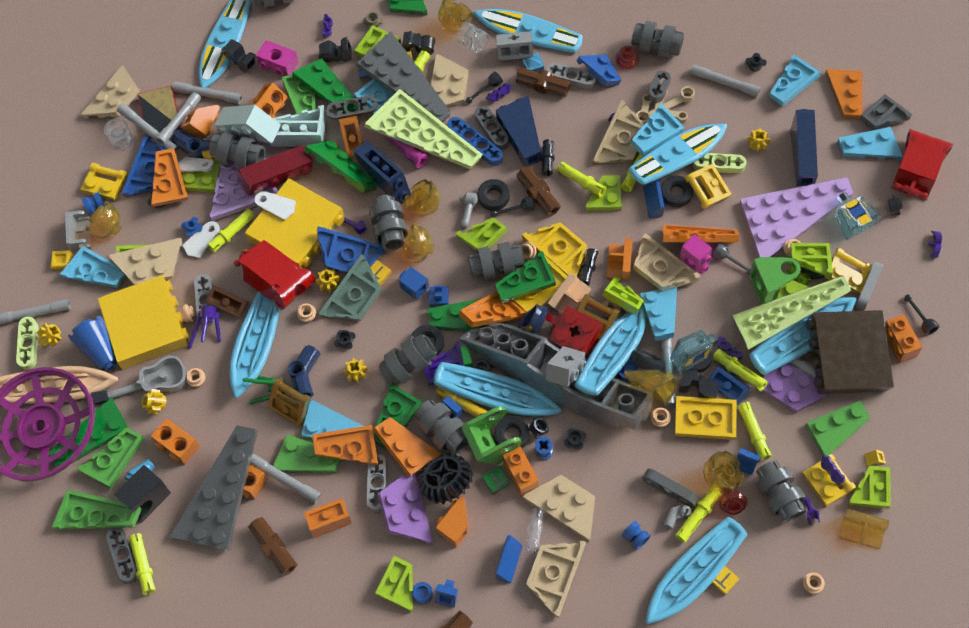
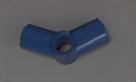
(189, 144)
(303, 365)

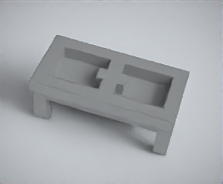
(76, 230)

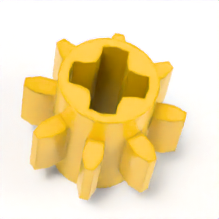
(758, 140)
(327, 275)
(48, 335)
(355, 365)
(153, 401)

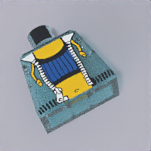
(855, 215)
(692, 350)

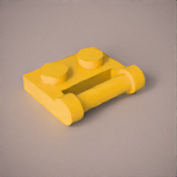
(712, 183)
(106, 188)
(855, 279)
(822, 485)

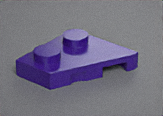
(452, 356)

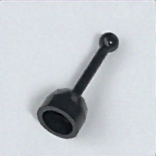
(493, 80)
(526, 204)
(928, 325)

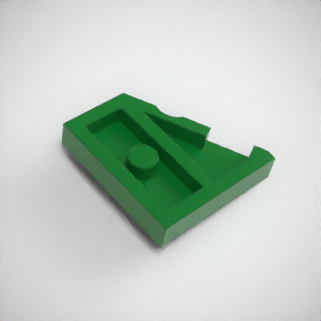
(407, 6)

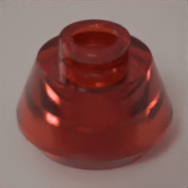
(627, 57)
(733, 502)

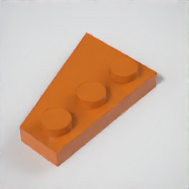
(848, 91)
(168, 180)
(490, 311)
(347, 444)
(405, 447)

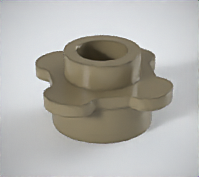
(372, 18)

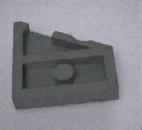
(885, 113)

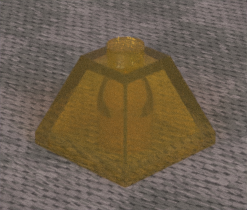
(661, 384)

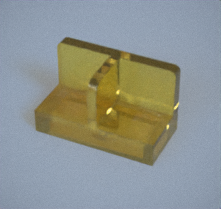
(863, 529)

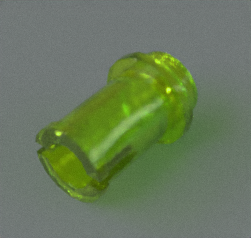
(801, 278)

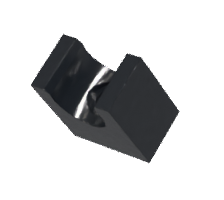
(143, 491)

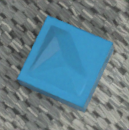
(533, 63)

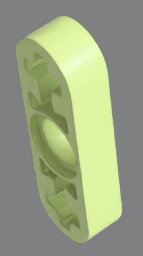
(725, 158)
(32, 349)

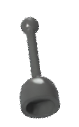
(722, 252)

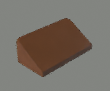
(226, 301)

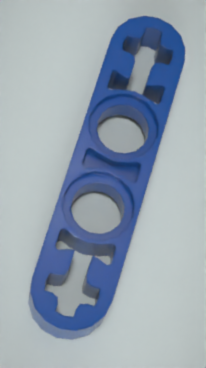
(475, 140)

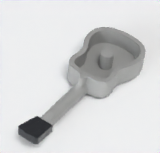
(166, 375)

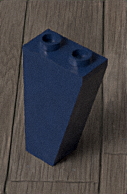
(521, 129)
(804, 147)
(382, 171)

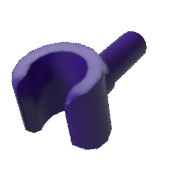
(359, 227)
(811, 513)

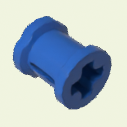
(543, 454)

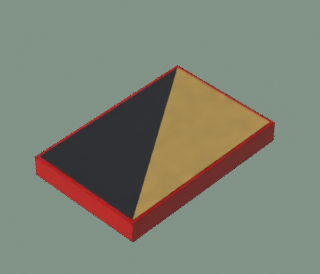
(158, 107)

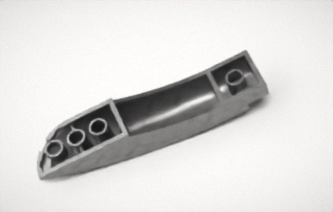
(525, 358)

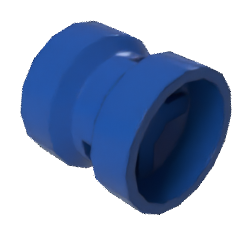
(91, 204)
(628, 366)
(636, 535)

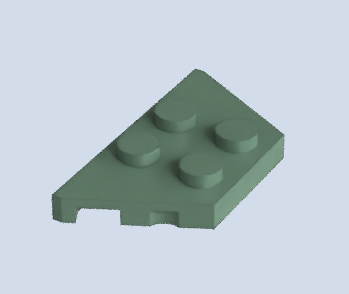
(354, 293)

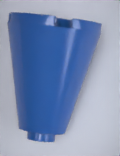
(94, 341)

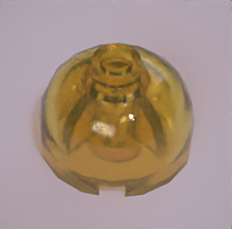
(453, 15)
(423, 199)
(105, 221)
(418, 245)
(723, 472)

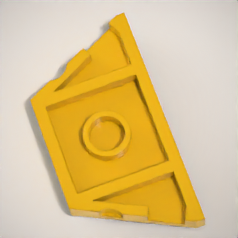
(559, 246)

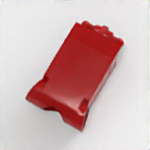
(920, 164)
(274, 273)

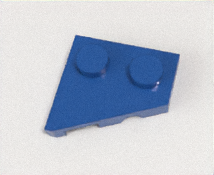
(601, 68)

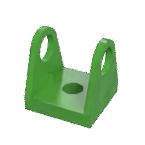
(768, 277)
(482, 441)

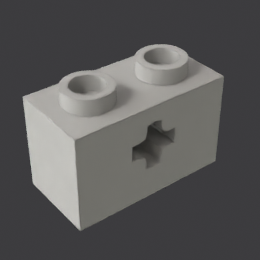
(514, 46)
(565, 366)

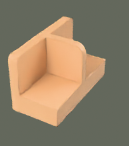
(569, 293)

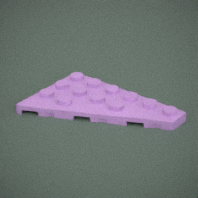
(229, 194)
(789, 212)

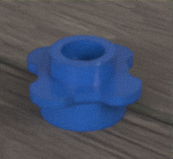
(196, 227)

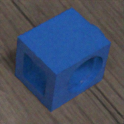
(413, 283)

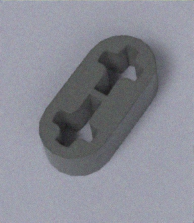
(657, 85)

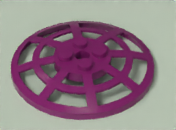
(41, 412)

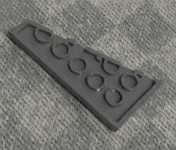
(395, 70)
(216, 504)

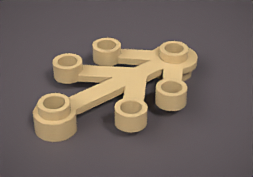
(644, 114)

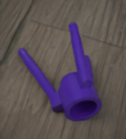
(206, 315)

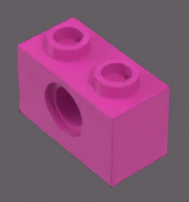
(277, 58)
(696, 254)

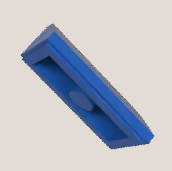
(654, 199)
(730, 384)
(508, 559)

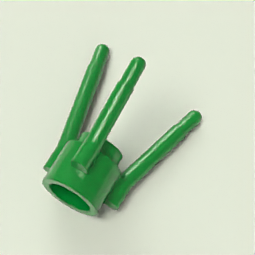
(262, 380)

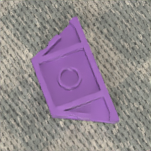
(791, 388)
(404, 510)

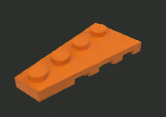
(680, 233)

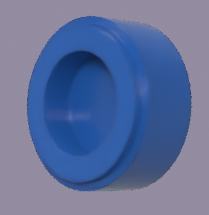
(422, 593)

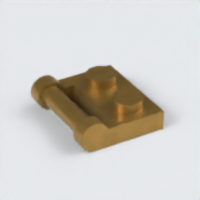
(613, 313)
(287, 407)

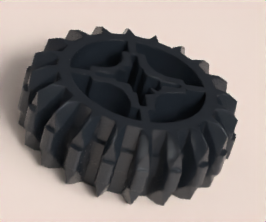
(445, 478)

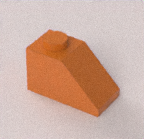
(350, 133)

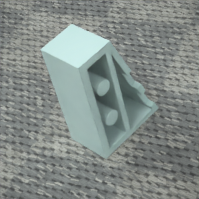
(248, 122)
(301, 129)

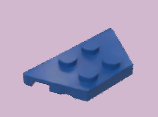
(142, 172)
(342, 250)

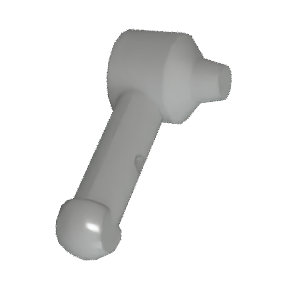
(470, 200)

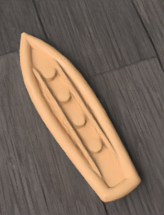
(92, 378)

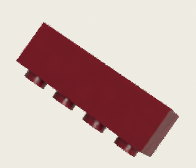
(275, 170)

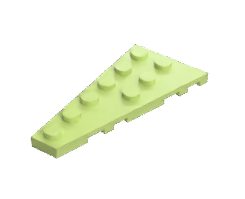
(414, 125)
(772, 317)

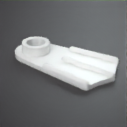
(191, 164)
(276, 204)
(198, 242)

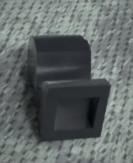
(419, 42)
(234, 51)
(330, 51)
(705, 389)

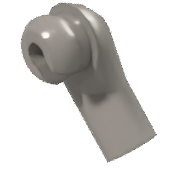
(675, 513)

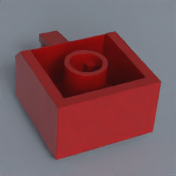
(566, 323)

